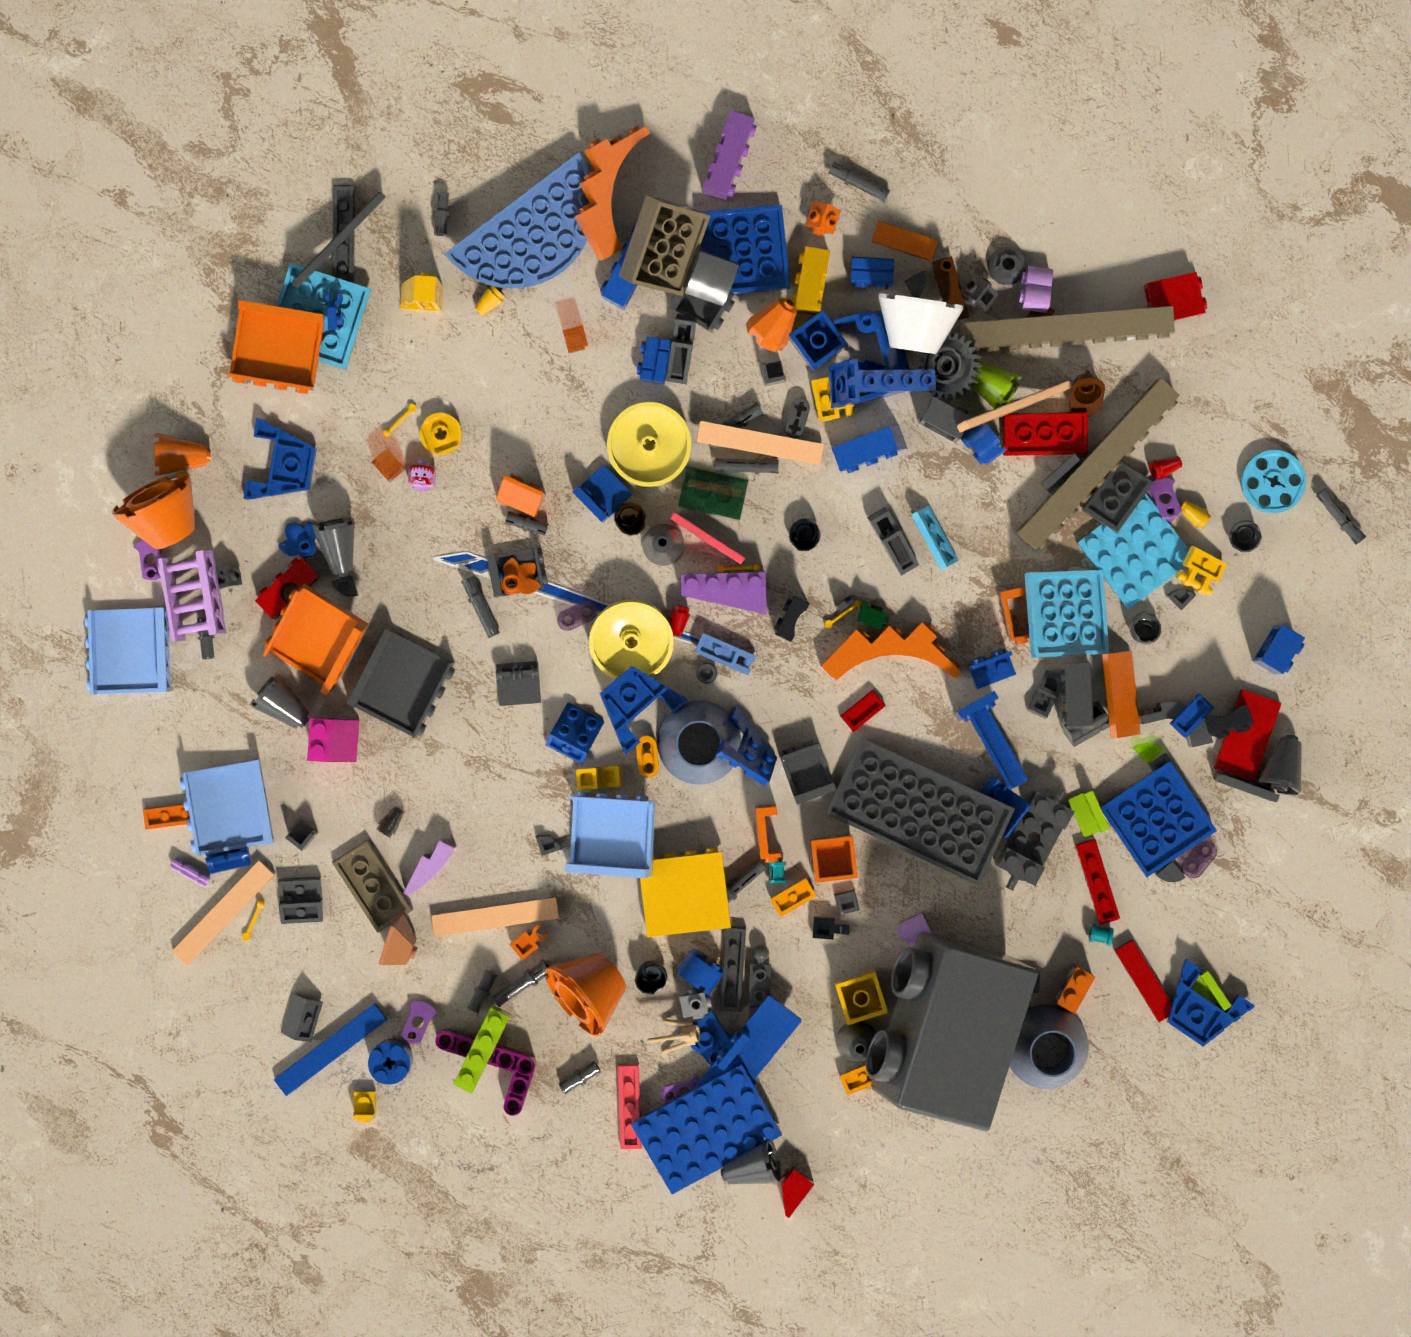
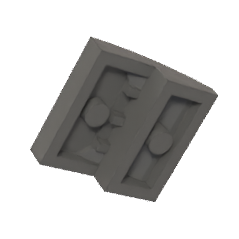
(711, 278)
(300, 900)

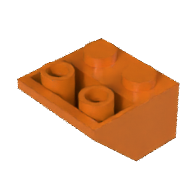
(521, 496)

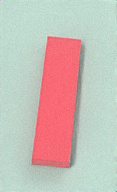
(707, 538)
(629, 1104)

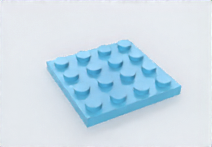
(311, 297)
(1137, 557)
(1066, 613)

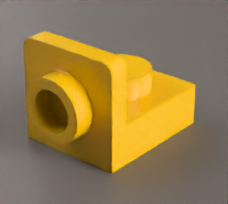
(364, 1105)

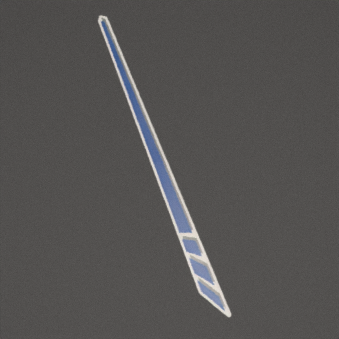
(479, 566)

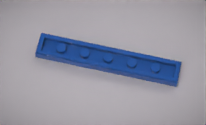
(330, 1049)

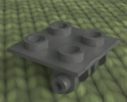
(518, 683)

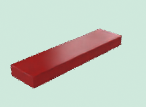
(1097, 881)
(1144, 980)

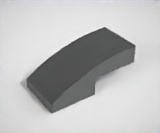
(1045, 694)

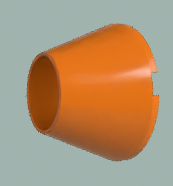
(160, 511)
(587, 989)

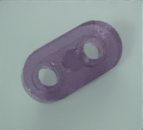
(577, 615)
(1201, 861)

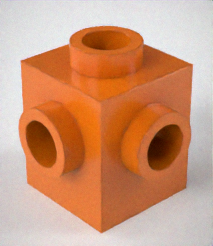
(822, 218)

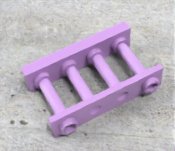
(210, 590)

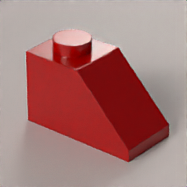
(794, 1187)

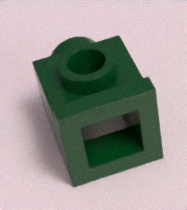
(872, 616)

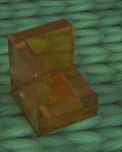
(575, 339)
(388, 465)

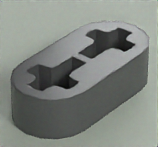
(802, 419)

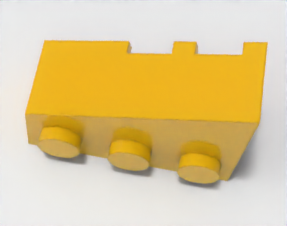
(811, 280)
(421, 293)

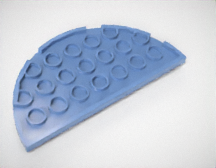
(531, 236)

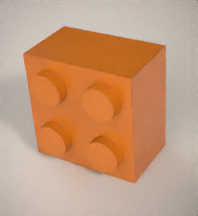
(834, 858)

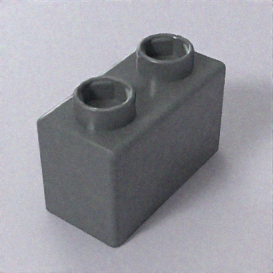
(950, 1030)

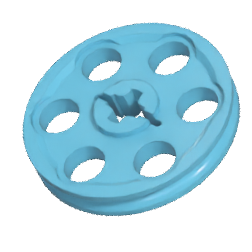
(1282, 477)

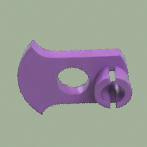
(1165, 486)
(145, 549)
(420, 1009)
(674, 1088)

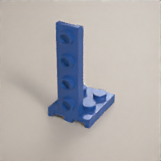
(848, 381)
(993, 739)

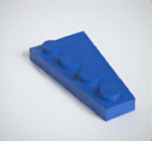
(712, 1038)

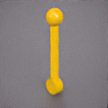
(411, 408)
(720, 569)
(828, 623)
(246, 936)

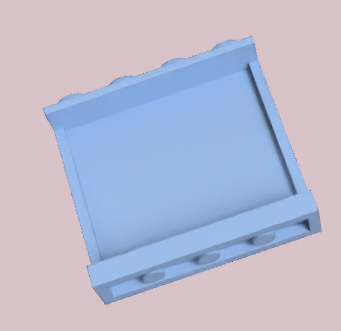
(128, 651)
(227, 808)
(612, 835)

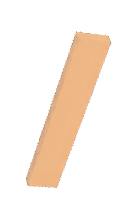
(1014, 406)
(759, 442)
(223, 912)
(495, 916)

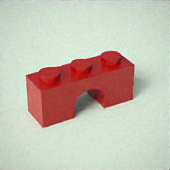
(273, 599)

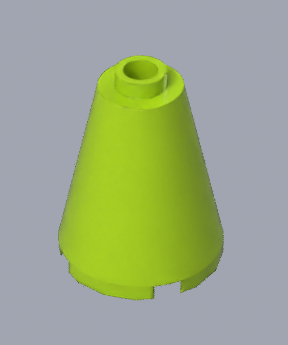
(996, 384)

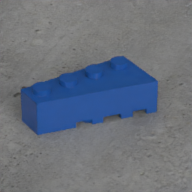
(617, 289)

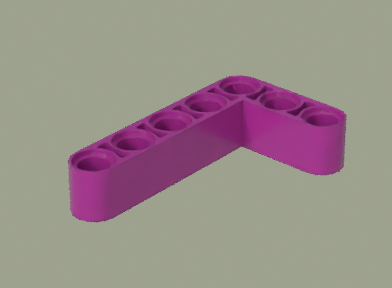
(514, 1066)

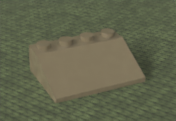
(664, 245)

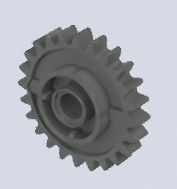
(964, 369)

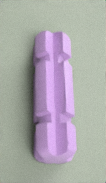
(190, 872)

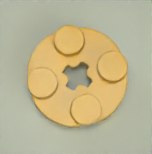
(445, 422)

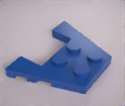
(290, 465)
(629, 697)
(753, 753)
(1198, 1016)

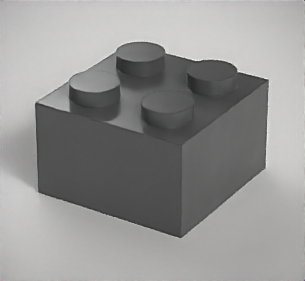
(944, 418)

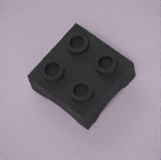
(786, 626)
(1238, 720)

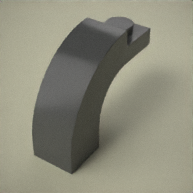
(1170, 710)

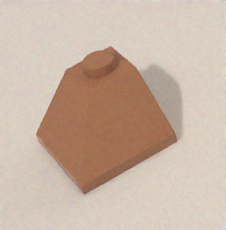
(399, 943)

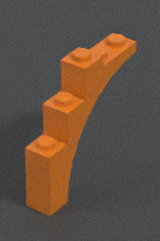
(597, 219)
(917, 644)

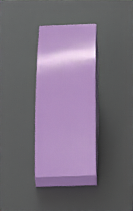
(430, 866)

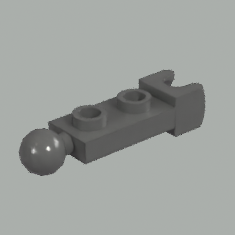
(759, 979)

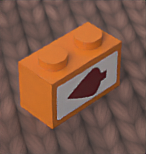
(1074, 988)

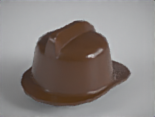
(1087, 394)

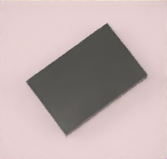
(1118, 496)

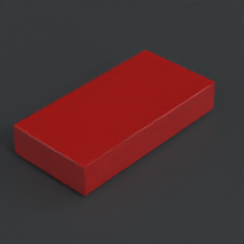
(862, 710)

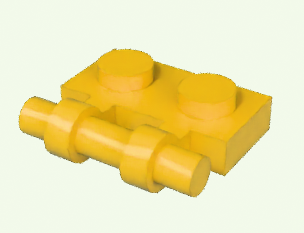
(821, 394)
(1203, 564)

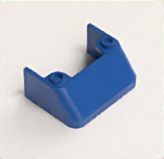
(893, 358)

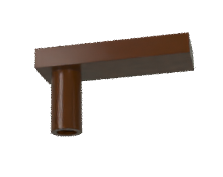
(949, 284)

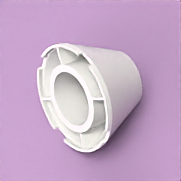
(917, 322)

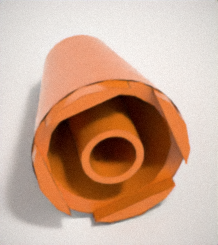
(179, 454)

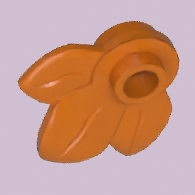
(521, 575)

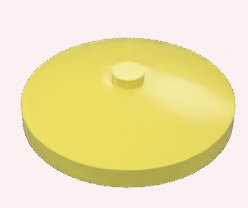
(649, 444)
(629, 636)

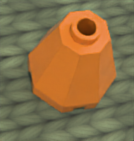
(773, 324)

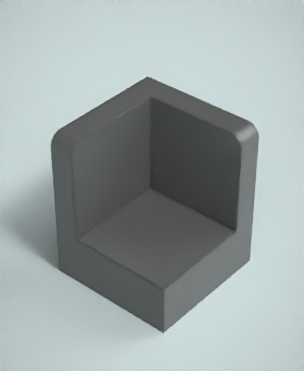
(772, 373)
(302, 835)

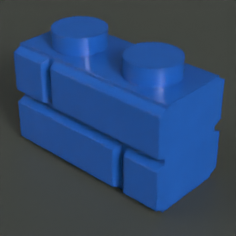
(872, 272)
(655, 360)

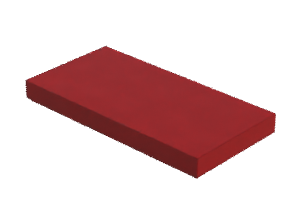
(1045, 433)
(1244, 751)

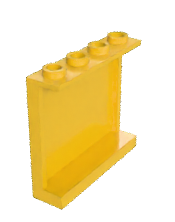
(686, 893)

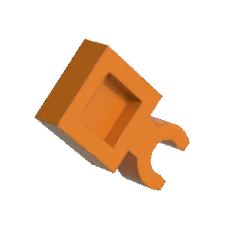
(526, 943)

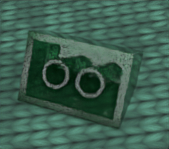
(713, 493)

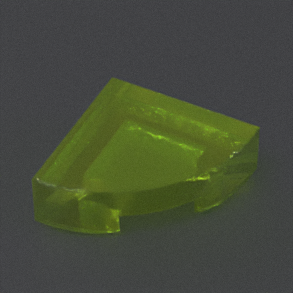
(1147, 751)

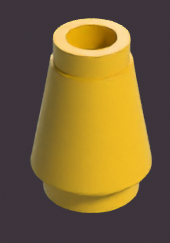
(490, 299)
(1195, 514)

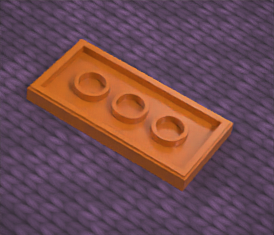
(1121, 694)

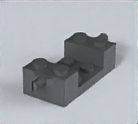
(1026, 859)

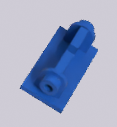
(227, 860)

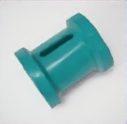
(777, 872)
(1101, 934)

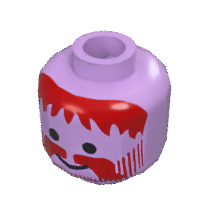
(421, 475)

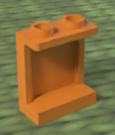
(761, 812)

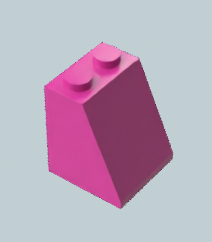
(333, 740)

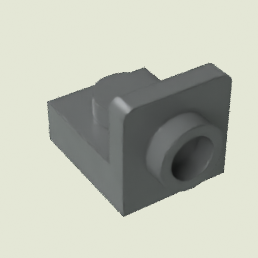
(228, 576)

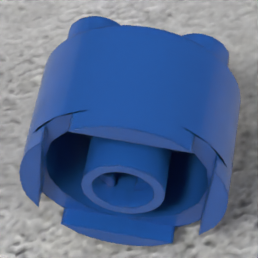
(984, 443)
(700, 972)
(383, 1071)

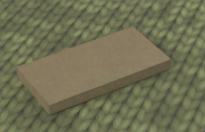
(372, 885)

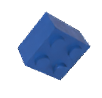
(817, 341)
(1279, 649)

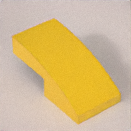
(599, 777)

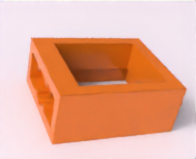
(1020, 638)

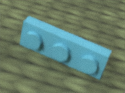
(934, 537)

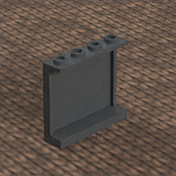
(401, 683)

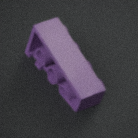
(729, 155)
(734, 590)

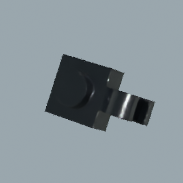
(826, 928)

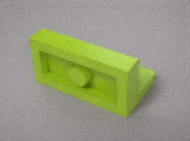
(1088, 813)
(1208, 988)

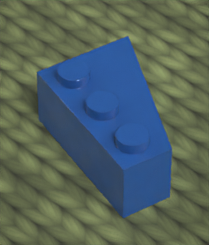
(869, 448)

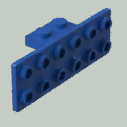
(756, 1040)

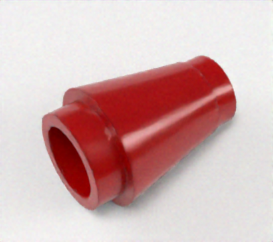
(1163, 467)
(678, 619)

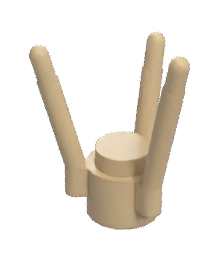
(689, 1034)

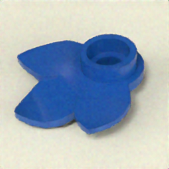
(297, 538)

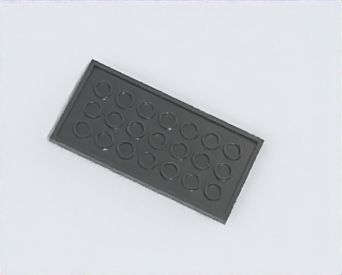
(920, 811)

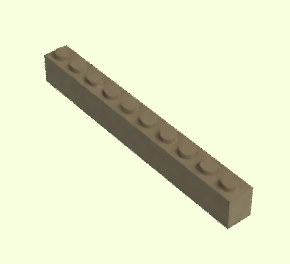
(1070, 328)
(1097, 464)

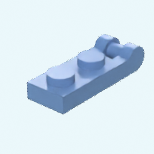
(724, 653)

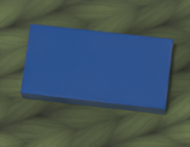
(1191, 715)

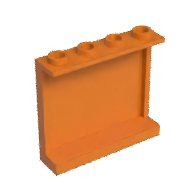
(276, 346)
(316, 636)

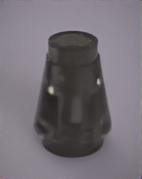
(389, 823)

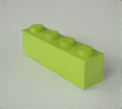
(482, 1049)

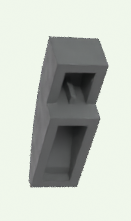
(681, 349)
(893, 541)

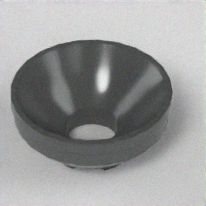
(999, 273)

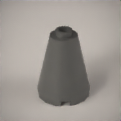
(337, 544)
(670, 552)
(281, 703)
(1284, 767)
(850, 1037)
(753, 1166)

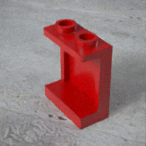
(1181, 292)

